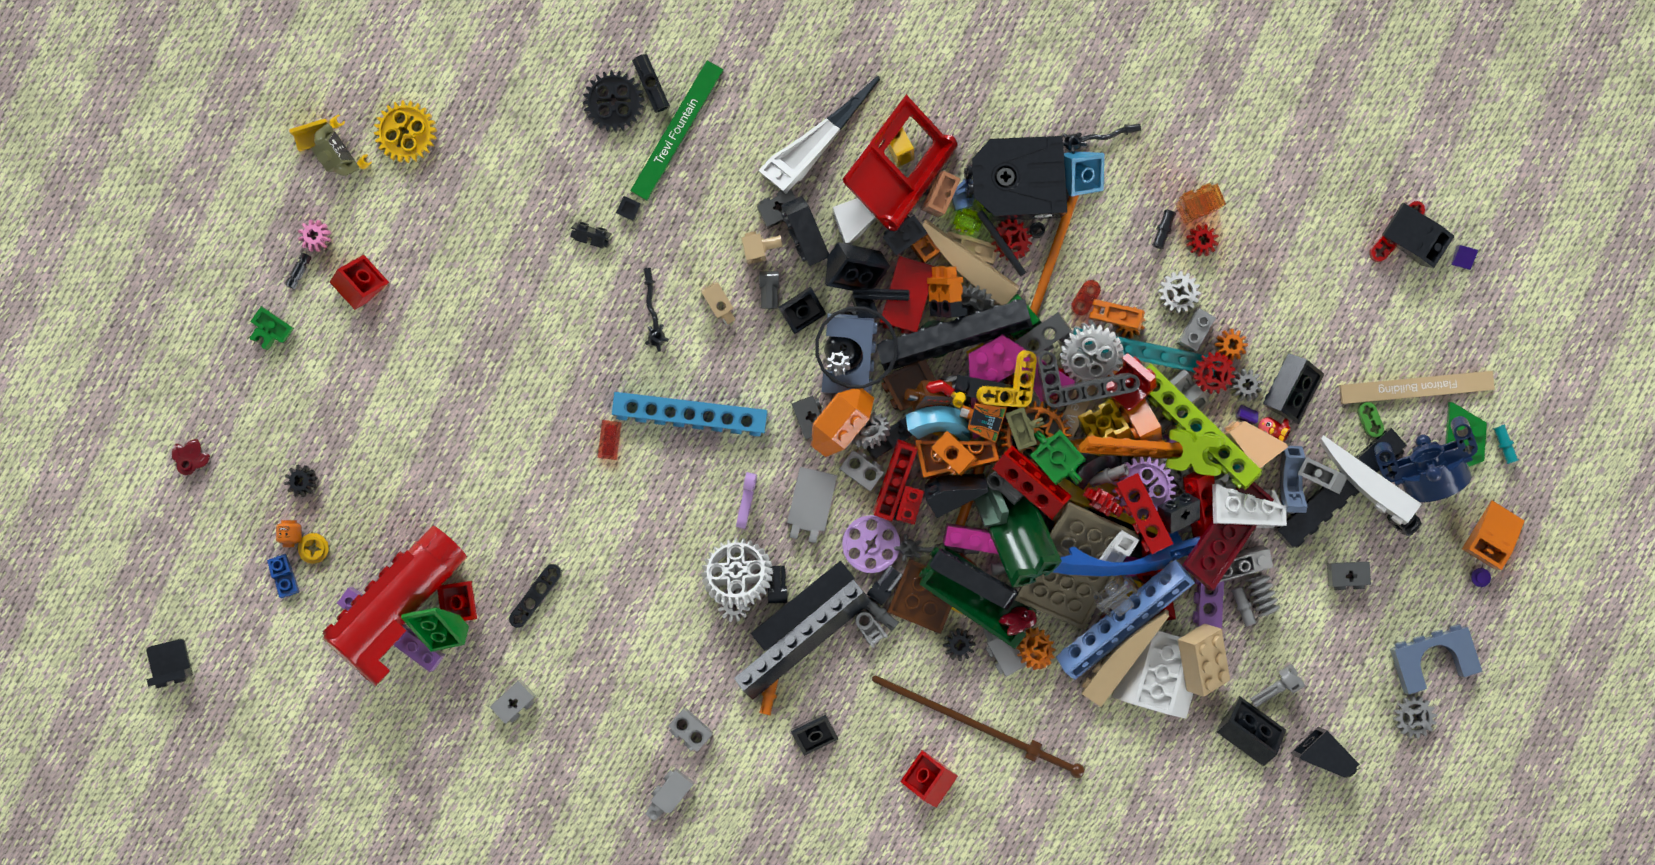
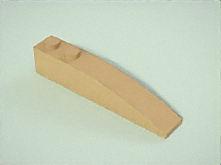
(972, 267)
(1120, 660)

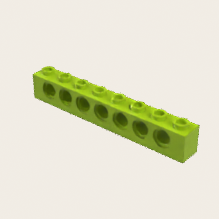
(1195, 416)

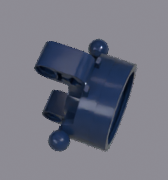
(1432, 469)

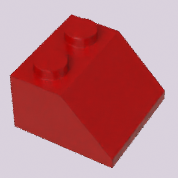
(358, 281)
(929, 779)

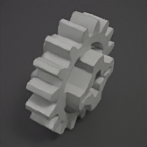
(872, 432)
(1420, 711)

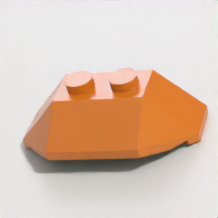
(841, 421)

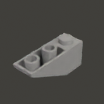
(1248, 562)

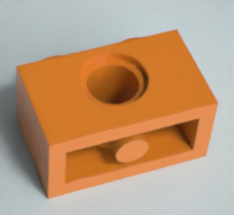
(945, 445)

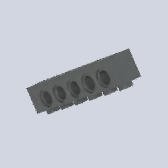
(1056, 323)

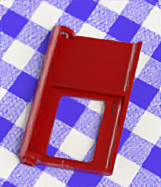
(881, 184)

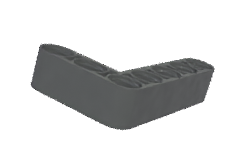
(1081, 388)

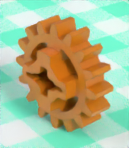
(1036, 658)

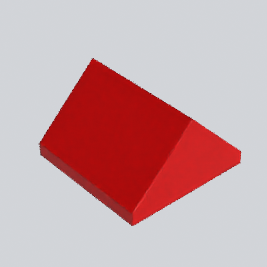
(458, 599)

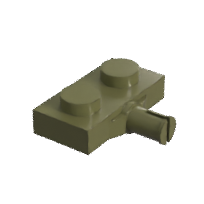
(1022, 428)

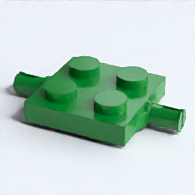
(1058, 457)

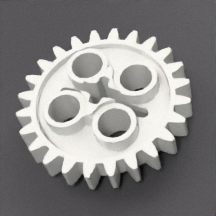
(1101, 341)

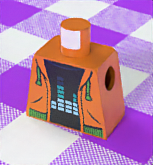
(985, 419)

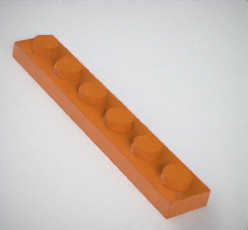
(1129, 447)

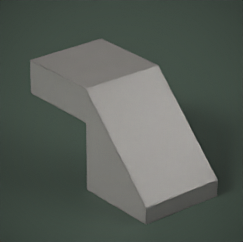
(1187, 387)

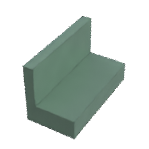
(992, 508)

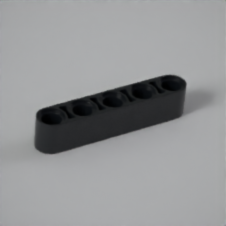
(973, 578)

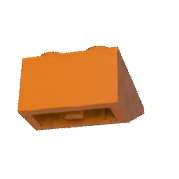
(1494, 536)

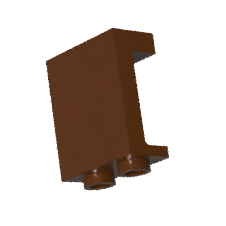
(903, 379)

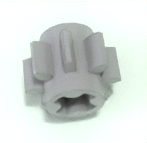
(838, 363)

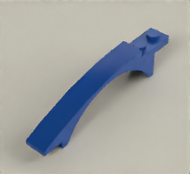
(1083, 564)

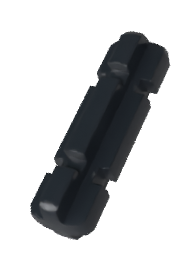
(298, 270)

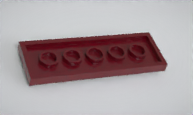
(1220, 546)

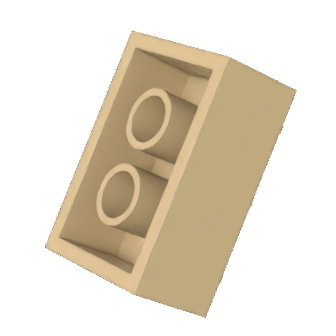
(1204, 660)

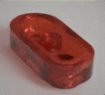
(1085, 297)

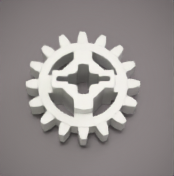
(1187, 296)

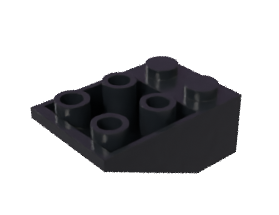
(1418, 236)

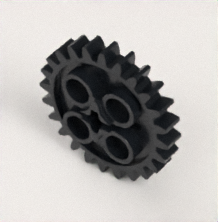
(614, 118)

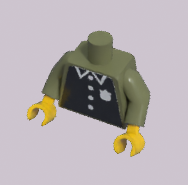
(332, 151)

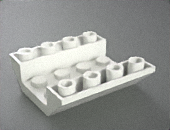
(1157, 678)

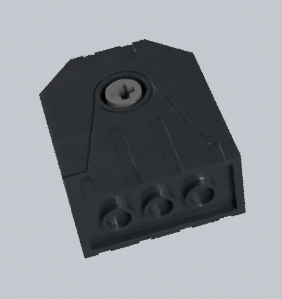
(1032, 178)

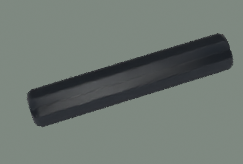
(881, 294)

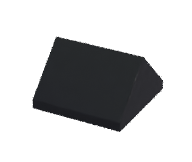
(802, 310)
(814, 734)

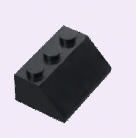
(854, 267)
(1293, 388)
(1252, 731)

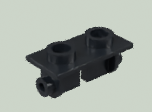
(598, 235)

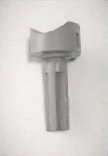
(1288, 680)

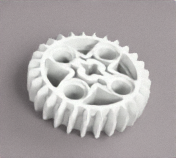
(730, 569)

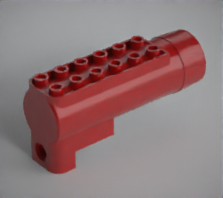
(375, 618)

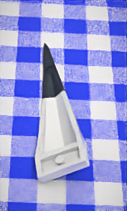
(796, 159)

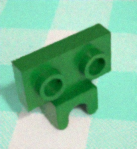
(270, 328)

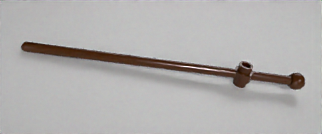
(1033, 750)

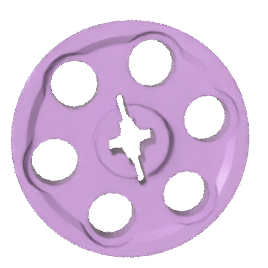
(861, 545)

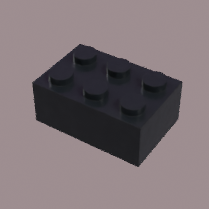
(804, 231)

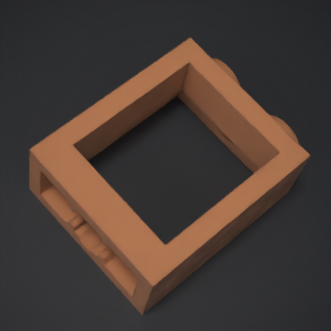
(937, 198)

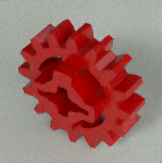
(1019, 238)
(1221, 369)
(1103, 502)

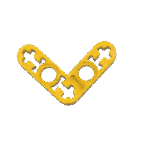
(1015, 392)

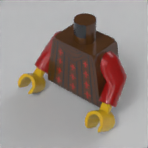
(934, 394)

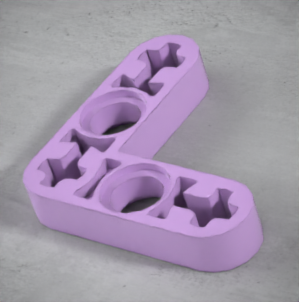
(749, 487)

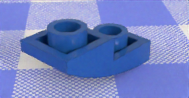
(283, 575)

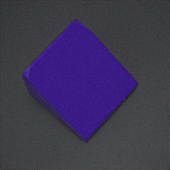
(1464, 257)
(1247, 414)

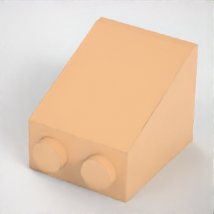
(1254, 442)

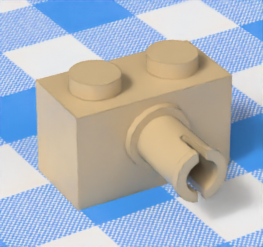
(756, 246)

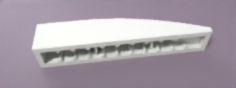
(1372, 485)

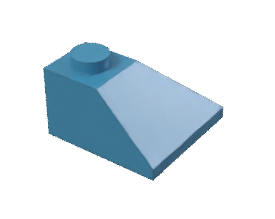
(1084, 172)

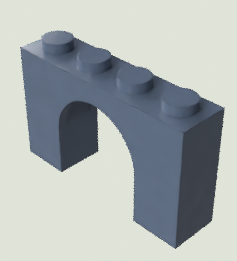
(861, 331)
(1408, 656)

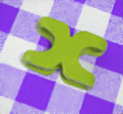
(1195, 452)

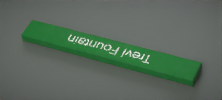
(677, 130)

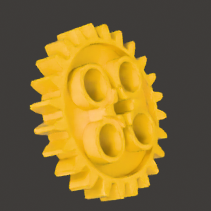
(389, 124)

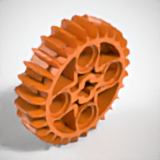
(1040, 410)

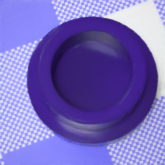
(1480, 577)

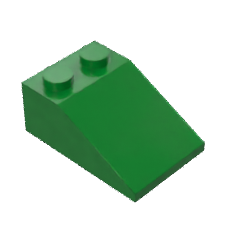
(437, 628)

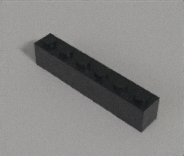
(802, 606)

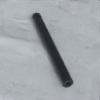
(1001, 243)

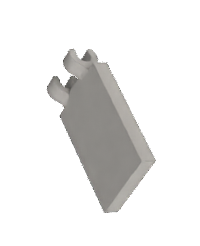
(811, 502)

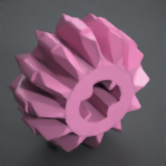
(316, 243)

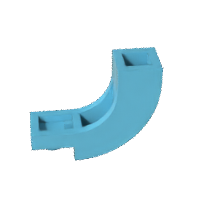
(938, 419)

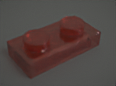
(609, 439)

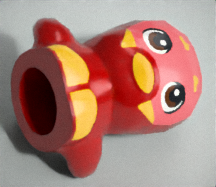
(1274, 428)

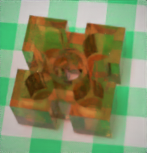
(1201, 203)

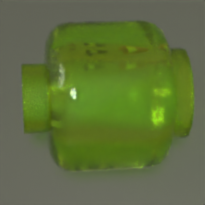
(967, 221)

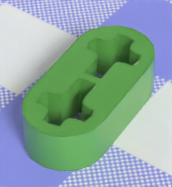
(1375, 418)

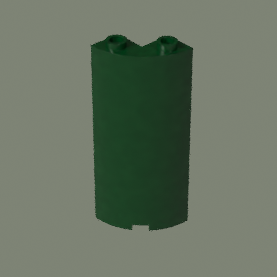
(1024, 544)
(970, 603)

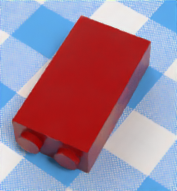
(909, 276)

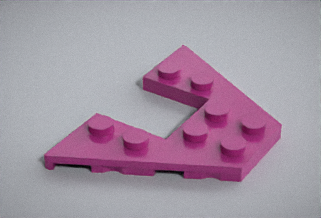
(998, 360)

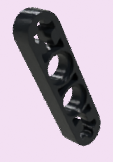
(537, 597)

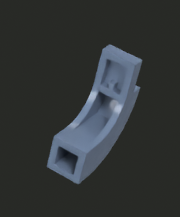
(1290, 482)

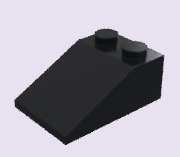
(953, 491)

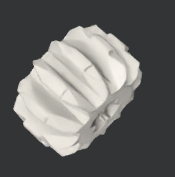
(731, 611)

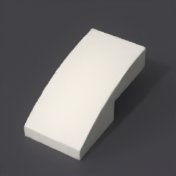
(1120, 547)

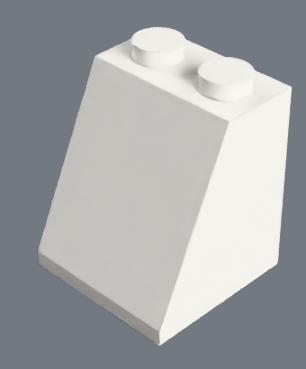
(852, 220)

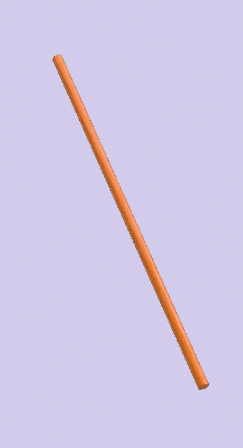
(1035, 307)

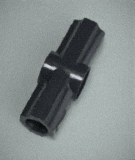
(646, 72)

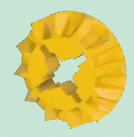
(306, 554)

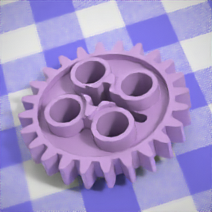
(1155, 471)

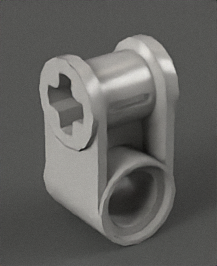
(870, 629)

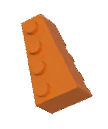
(984, 451)

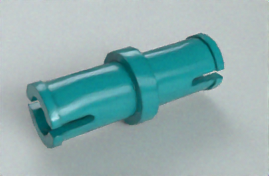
(1506, 444)

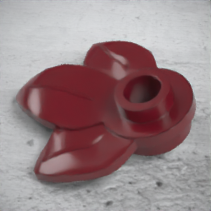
(189, 454)
(1018, 620)

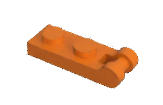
(1117, 314)

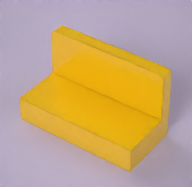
(305, 134)

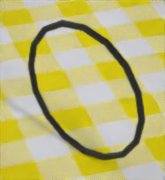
(820, 362)

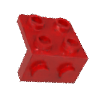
(1147, 382)

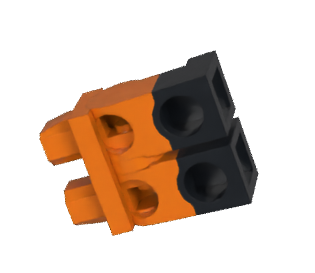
(945, 292)

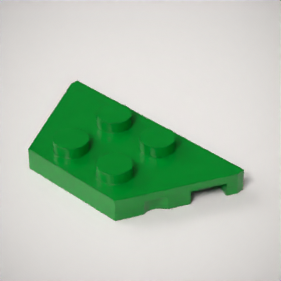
(1478, 428)

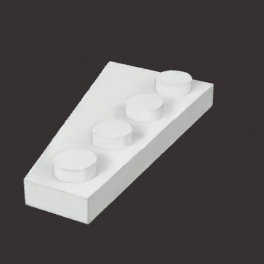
(1245, 509)

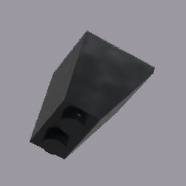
(1327, 753)

